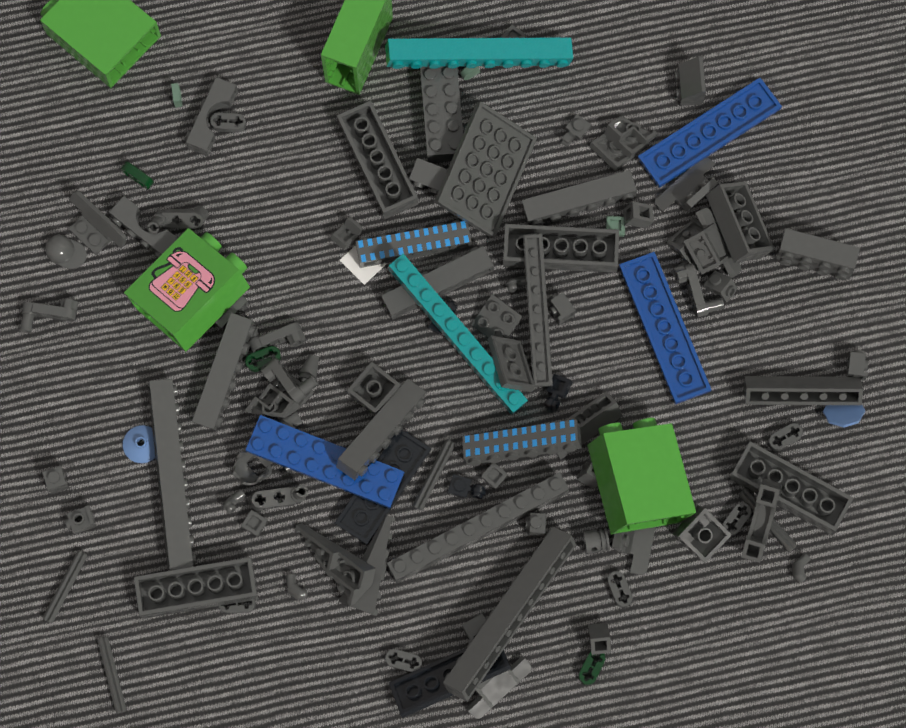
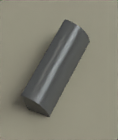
(596, 414)

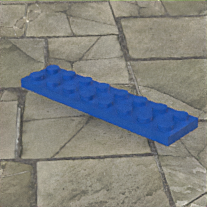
(709, 132)
(665, 328)
(319, 460)

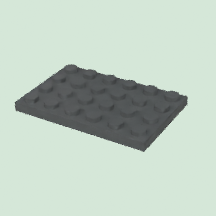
(485, 169)

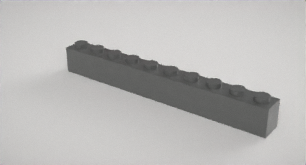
(170, 475)
(478, 528)
(509, 614)

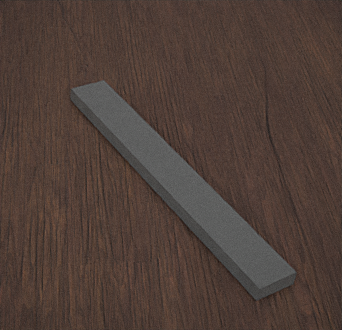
(537, 310)

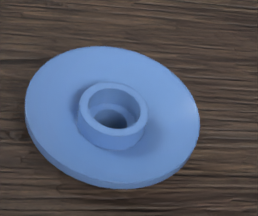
(138, 453)

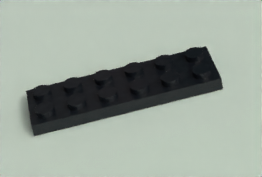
(363, 517)
(426, 684)

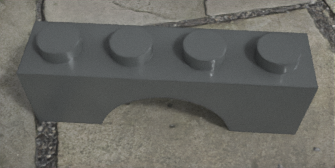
(220, 95)
(127, 215)
(762, 520)

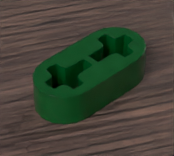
(137, 175)
(261, 354)
(596, 670)

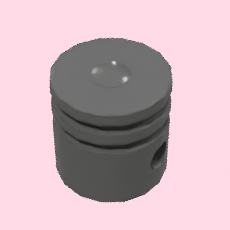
(596, 541)

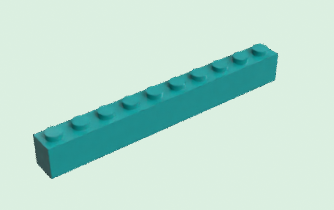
(478, 52)
(454, 331)

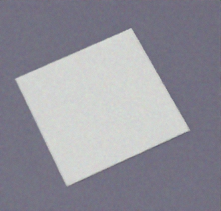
(364, 274)

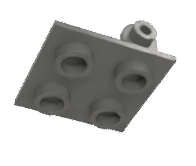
(497, 318)

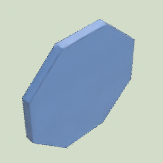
(843, 414)

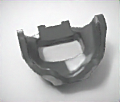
(245, 473)

